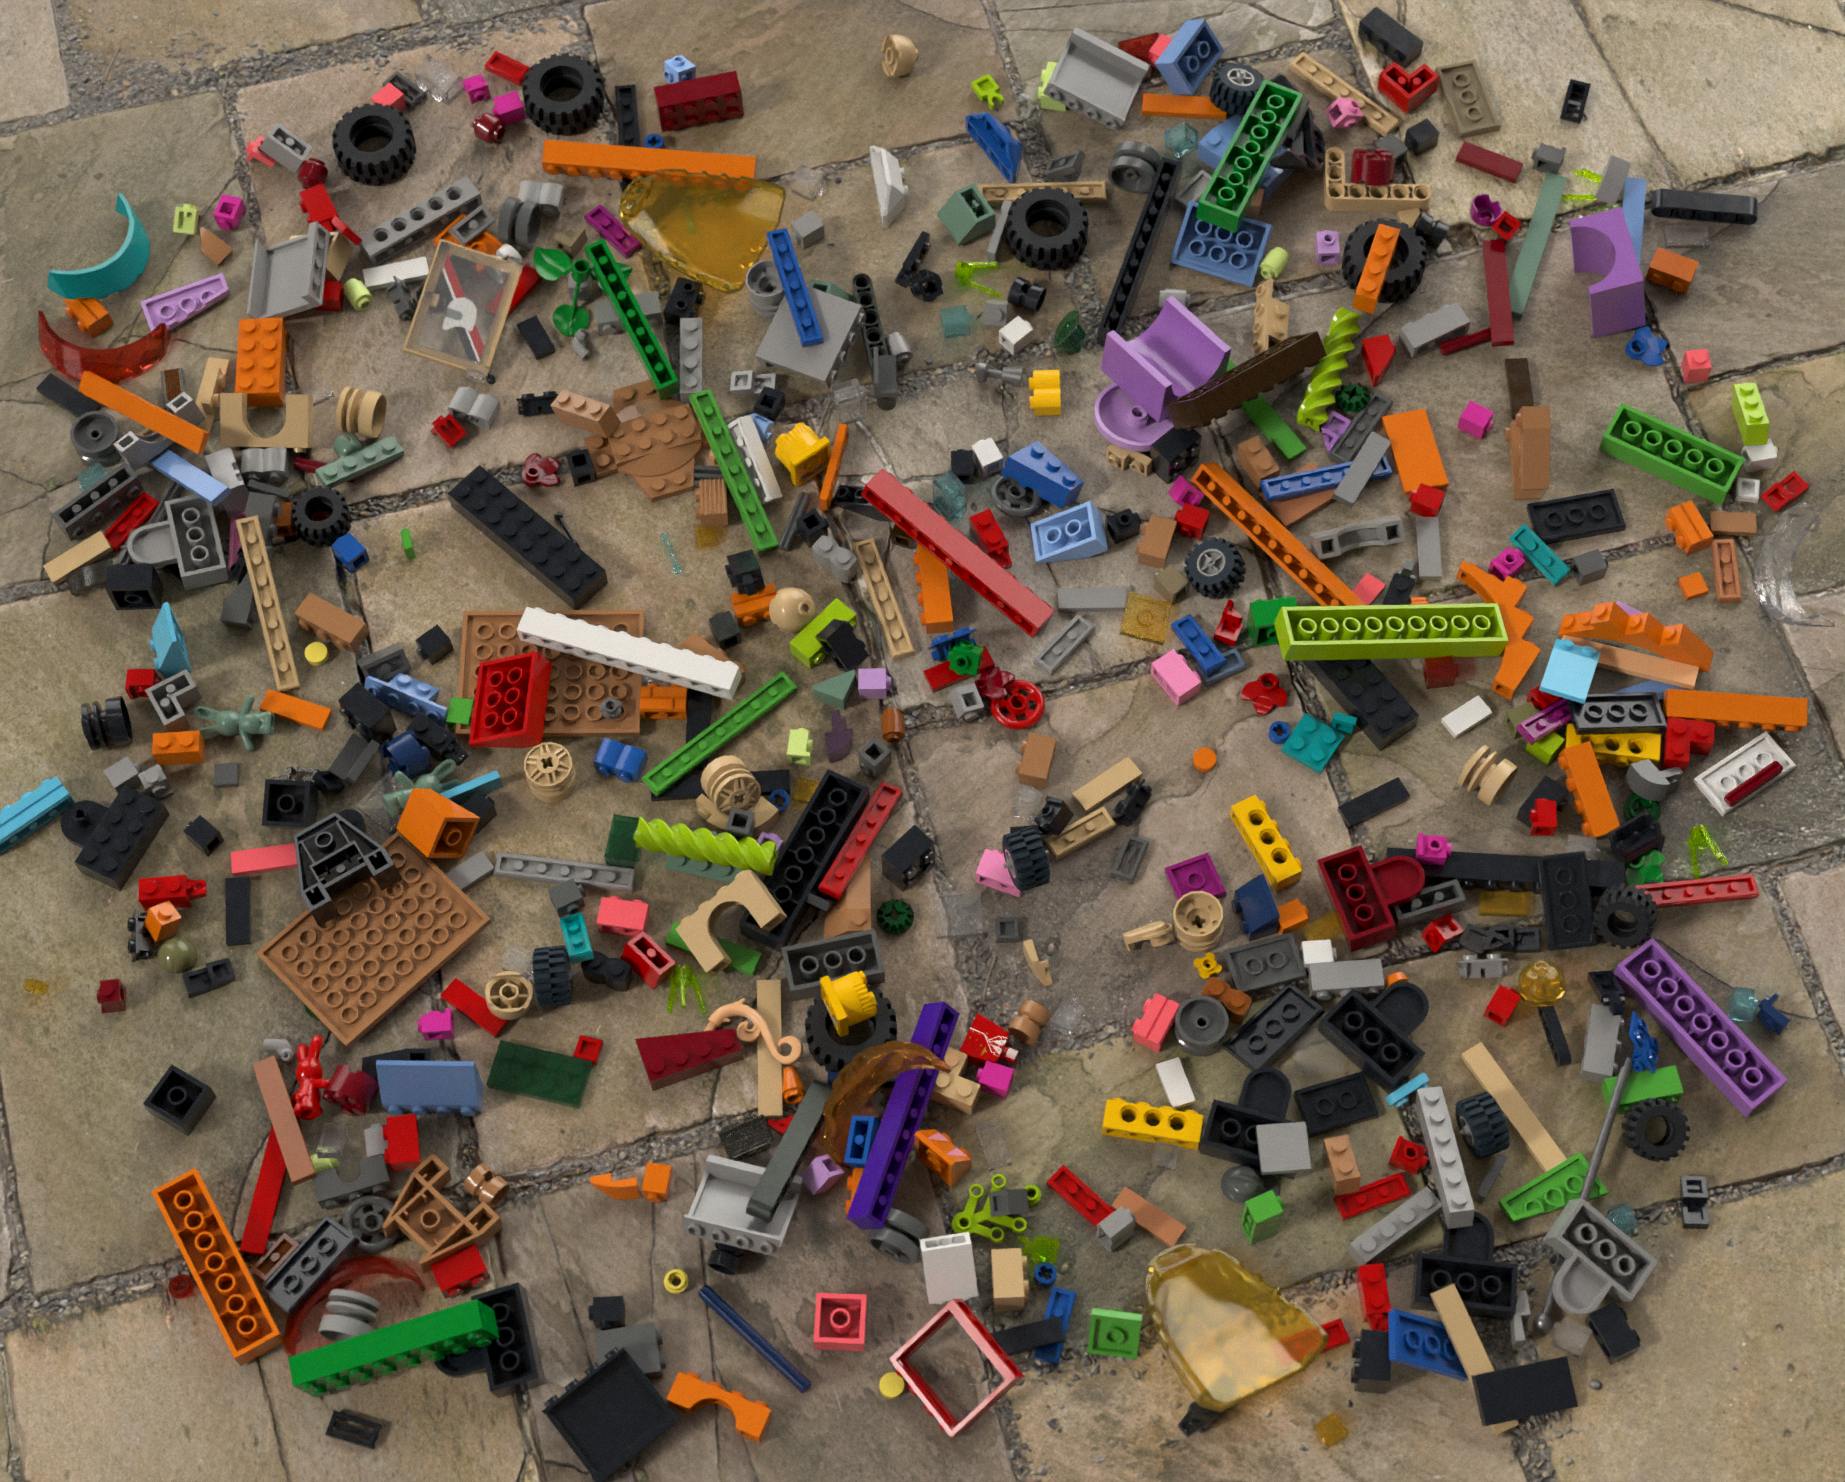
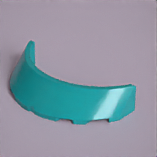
(115, 273)

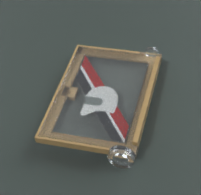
(463, 309)

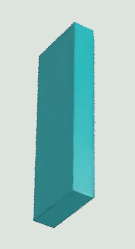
(1540, 554)
(576, 938)

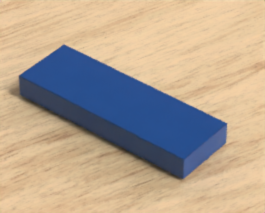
(1198, 644)
(1059, 1304)

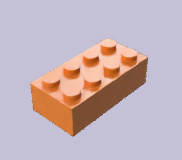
(262, 361)

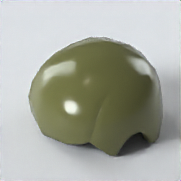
(177, 955)

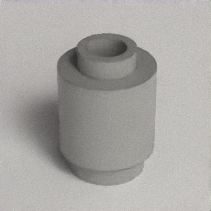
(1179, 294)
(898, 346)

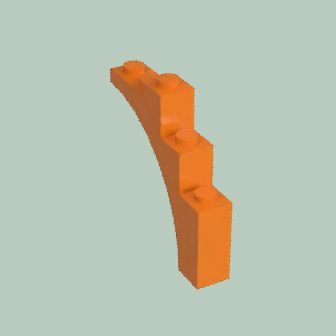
(1642, 630)
(1518, 655)

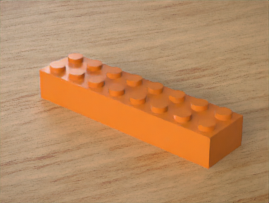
(218, 1267)

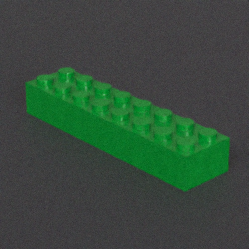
(1249, 156)
(394, 1348)

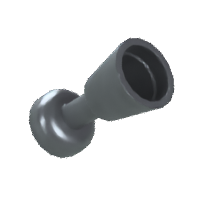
(1009, 375)

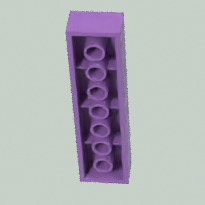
(1699, 1028)

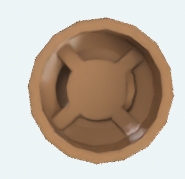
(1029, 1022)
(484, 1184)

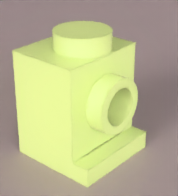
(799, 747)

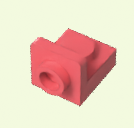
(254, 151)

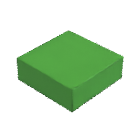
(407, 543)

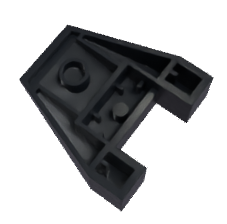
(334, 858)

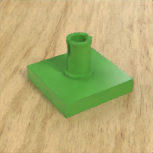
(1114, 1333)

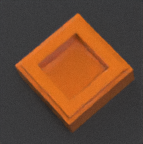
(1693, 586)

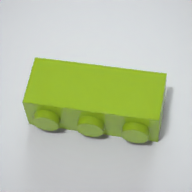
(1750, 414)
(806, 646)

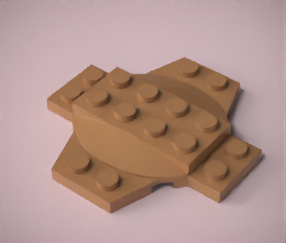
(651, 444)

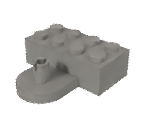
(186, 539)
(1597, 1260)

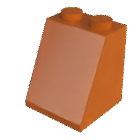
(437, 824)

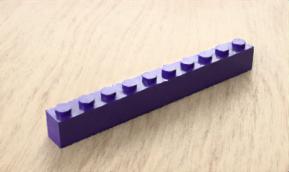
(901, 1122)

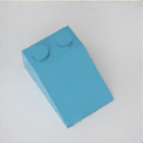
(169, 644)
(1570, 670)

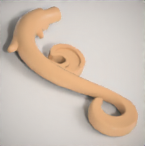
(760, 1027)

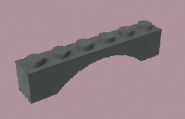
(240, 606)

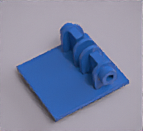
(938, 643)
(1645, 1047)

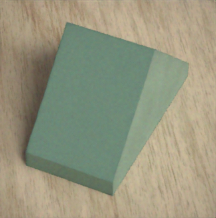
(835, 690)

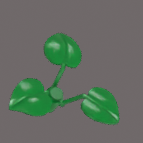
(550, 266)

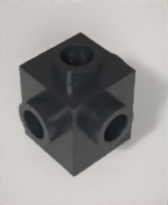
(930, 290)

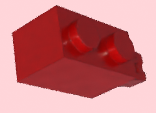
(318, 206)
(990, 538)
(176, 889)
(1373, 1296)

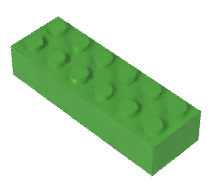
(1671, 454)

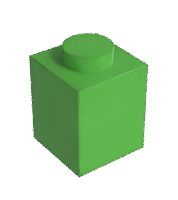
(459, 712)

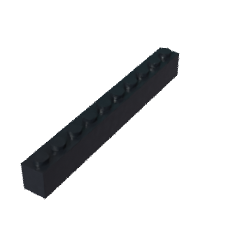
(1140, 249)
(1507, 872)

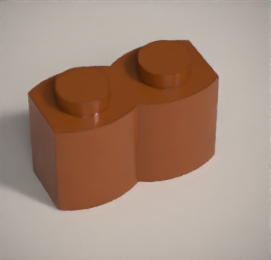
(1235, 1002)

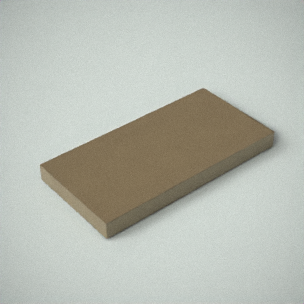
(1467, 99)

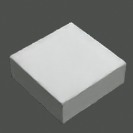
(1747, 490)

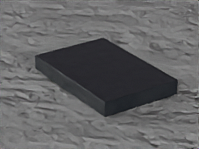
(1336, 1104)

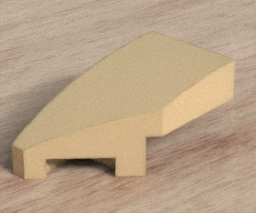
(1040, 969)

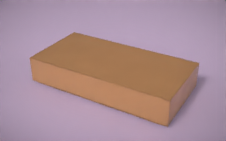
(1732, 523)

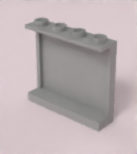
(1096, 79)
(289, 275)
(821, 362)
(721, 1208)

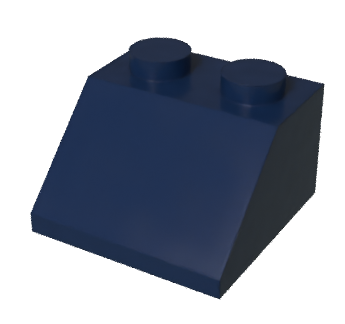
(1256, 909)

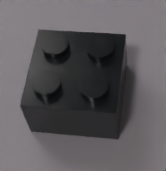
(1175, 453)
(134, 586)
(366, 714)
(289, 804)
(908, 858)
(179, 1100)
(1372, 1363)

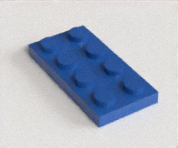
(1423, 1345)

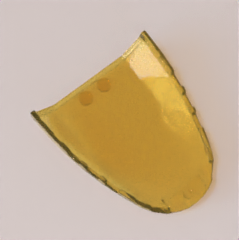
(703, 222)
(1226, 1326)

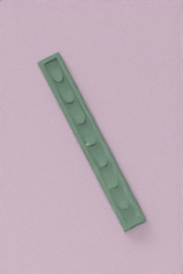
(1535, 242)

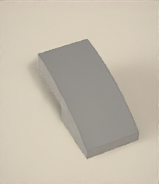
(1612, 180)
(749, 384)
(1522, 1314)

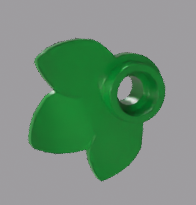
(1646, 870)

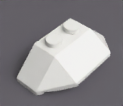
(888, 184)

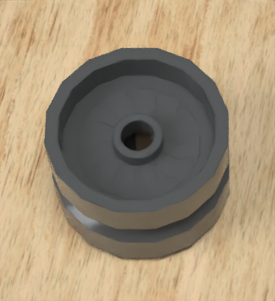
(1133, 166)
(519, 222)
(94, 438)
(1201, 1026)
(899, 1237)

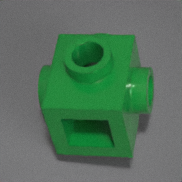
(965, 658)

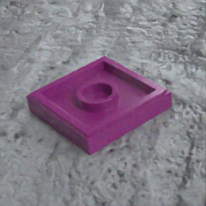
(1195, 875)

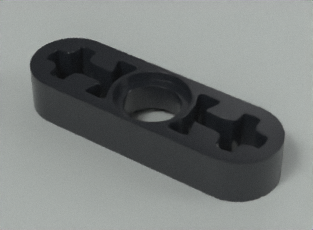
(1555, 1035)

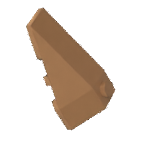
(853, 910)

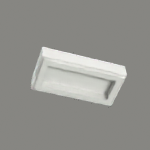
(1466, 717)
(1175, 1083)

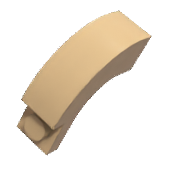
(765, 815)

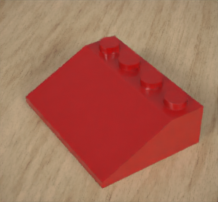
(511, 702)

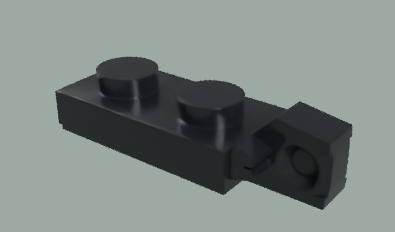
(913, 260)
(1401, 586)
(1607, 990)

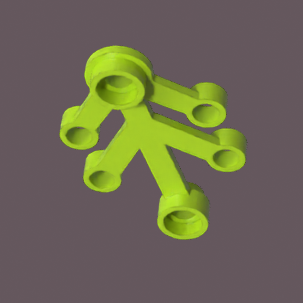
(985, 1214)

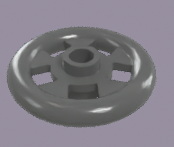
(1021, 495)
(355, 1211)

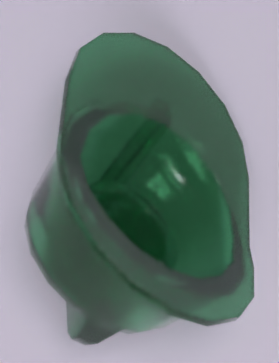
(1069, 333)

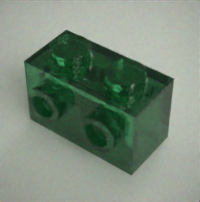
(621, 846)

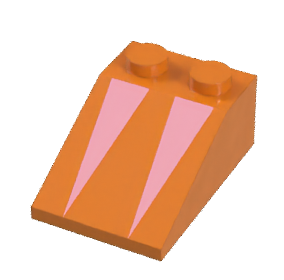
(942, 1156)

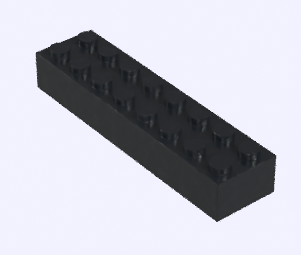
(528, 538)
(809, 854)

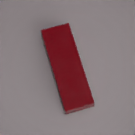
(1489, 162)

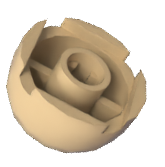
(899, 55)
(791, 609)
(508, 995)

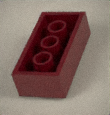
(699, 101)

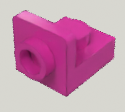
(476, 88)

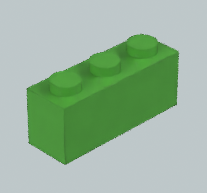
(1642, 1085)
(1262, 1216)

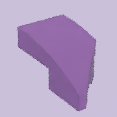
(1334, 429)

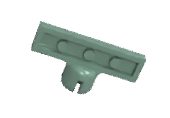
(357, 459)
(703, 869)

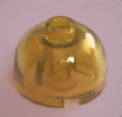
(1542, 983)

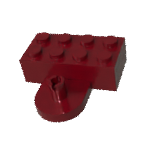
(1365, 891)

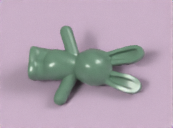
(232, 723)
(397, 800)

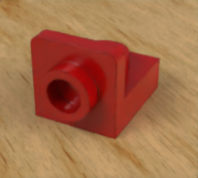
(448, 430)
(1441, 932)

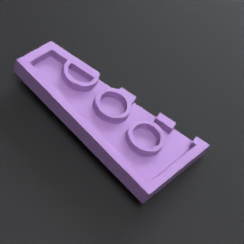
(184, 302)

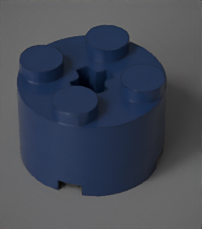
(407, 756)

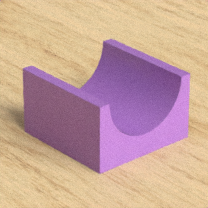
(1605, 247)
(1165, 359)

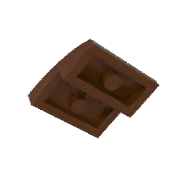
(274, 1257)

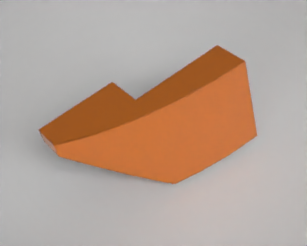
(618, 1190)

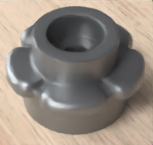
(611, 713)

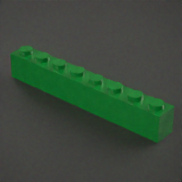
(632, 319)

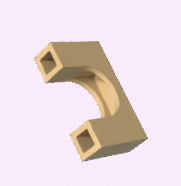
(237, 433)
(700, 928)

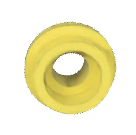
(676, 1274)

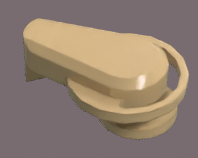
(1154, 931)

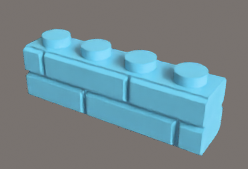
(32, 811)

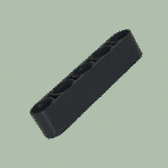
(1704, 206)

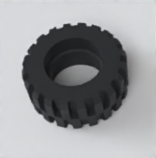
(559, 73)
(368, 123)
(1409, 250)
(1047, 251)
(835, 1055)

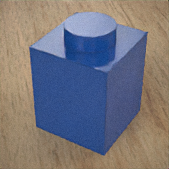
(350, 552)

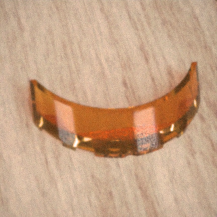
(860, 1080)

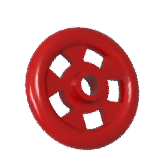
(1032, 716)

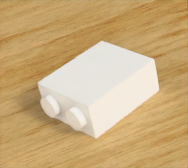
(949, 1268)

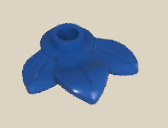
(1648, 347)

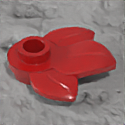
(1264, 697)

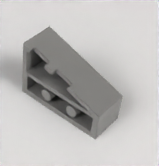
(225, 469)

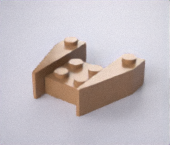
(1529, 451)
(433, 1221)

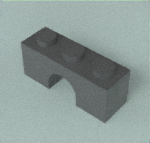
(372, 1180)

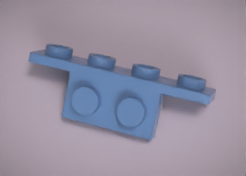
(408, 696)

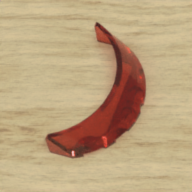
(108, 364)
(342, 1276)

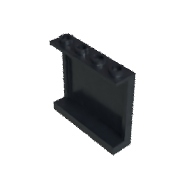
(610, 1414)

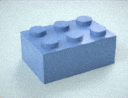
(1189, 57)

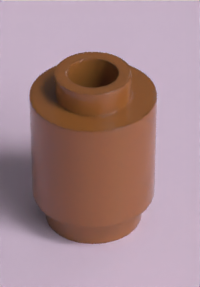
(892, 725)

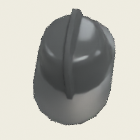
(1245, 1183)

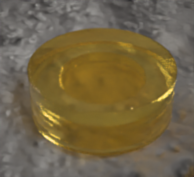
(35, 986)

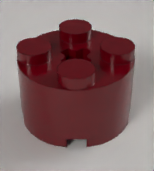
(1372, 167)
(351, 1091)

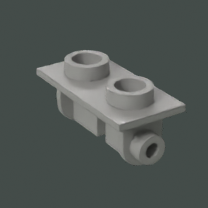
(1472, 966)

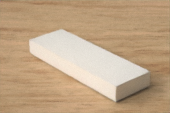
(407, 270)

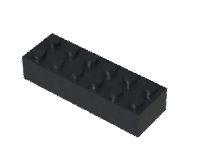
(1367, 696)

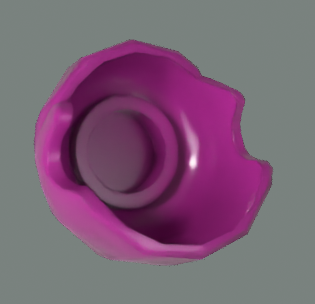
(1484, 211)

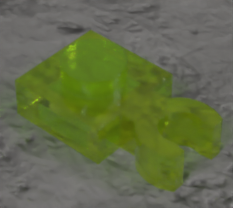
(1042, 1249)

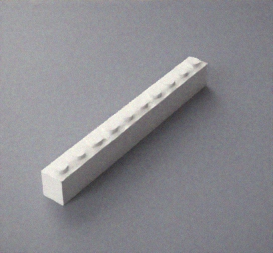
(629, 652)

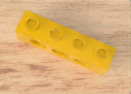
(1645, 743)
(1278, 874)
(1139, 1129)

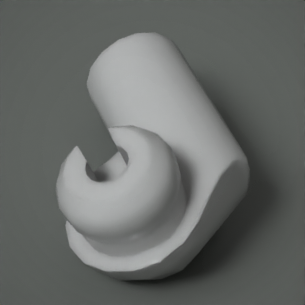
(579, 344)
(282, 1046)

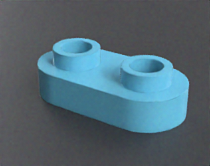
(1400, 1097)

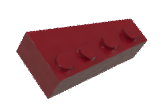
(687, 1055)

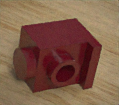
(111, 996)

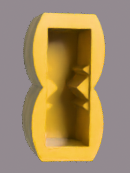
(1046, 392)

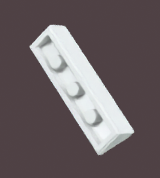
(755, 459)

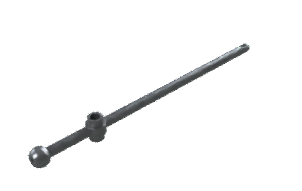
(1543, 1320)

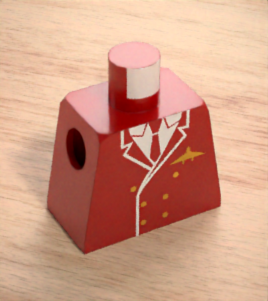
(988, 1043)

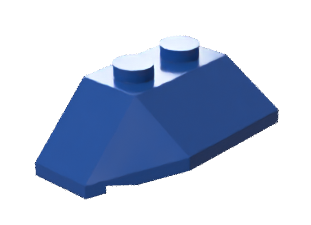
(996, 143)

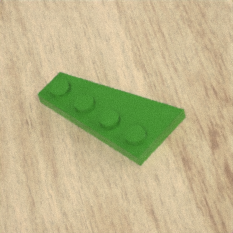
(1551, 1191)

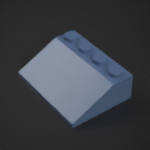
(1216, 142)
(1220, 251)
(430, 1087)

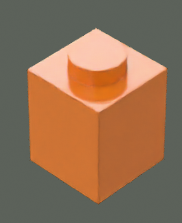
(1292, 917)
(162, 921)
(657, 1182)

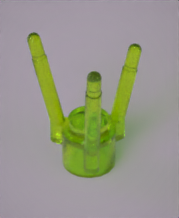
(1587, 174)
(966, 270)
(1702, 838)
(682, 979)

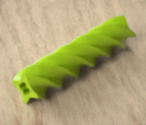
(1326, 373)
(704, 846)

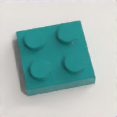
(1312, 743)

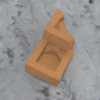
(213, 247)

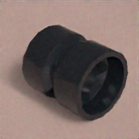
(1436, 232)
(1028, 295)
(726, 1259)

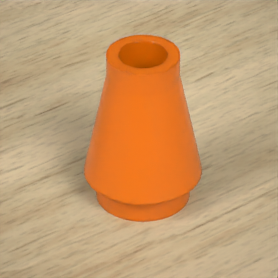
(792, 1089)

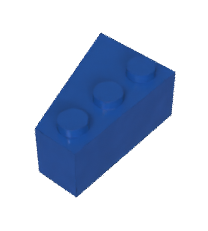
(1043, 473)

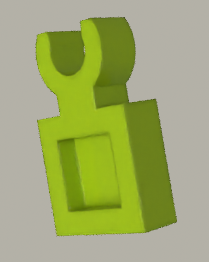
(988, 90)

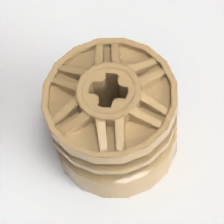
(361, 412)
(1484, 773)
(553, 782)
(730, 785)
(1202, 910)

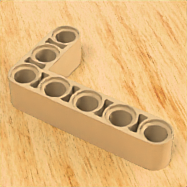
(1341, 195)

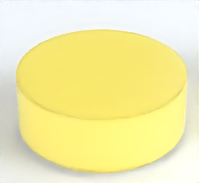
(316, 653)
(891, 1385)

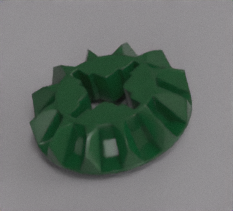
(1358, 402)
(1632, 804)
(888, 924)

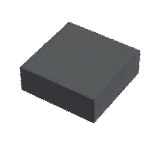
(226, 775)
(1007, 930)

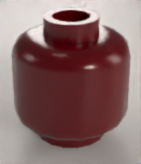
(489, 128)
(312, 173)

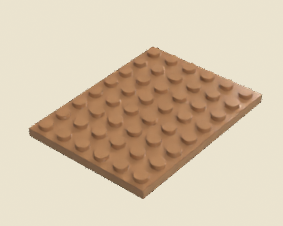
(575, 683)
(378, 945)

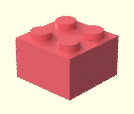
(840, 1322)

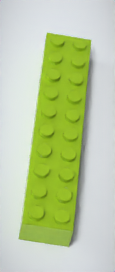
(1390, 631)

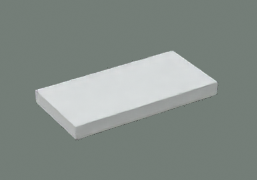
(1740, 767)

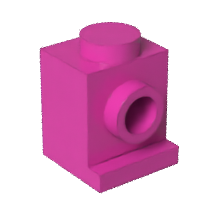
(229, 212)
(1508, 563)
(1427, 855)
(437, 1025)

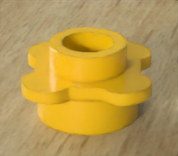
(1208, 972)

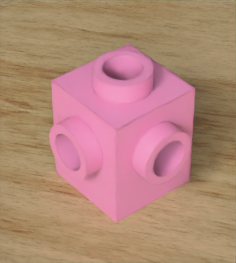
(1344, 113)

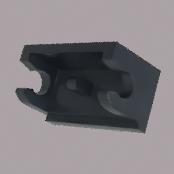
(1635, 837)

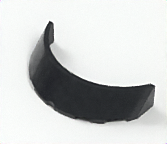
(1308, 148)

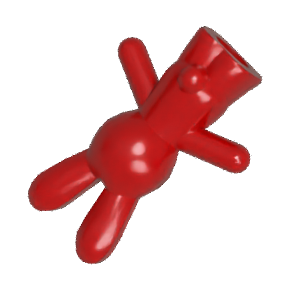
(309, 1075)

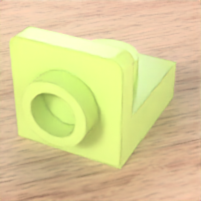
(186, 219)

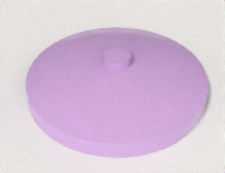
(1126, 422)

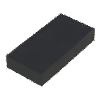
(536, 337)

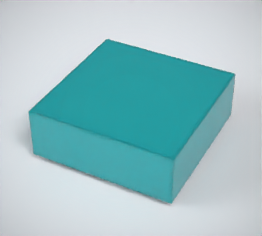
(1343, 723)

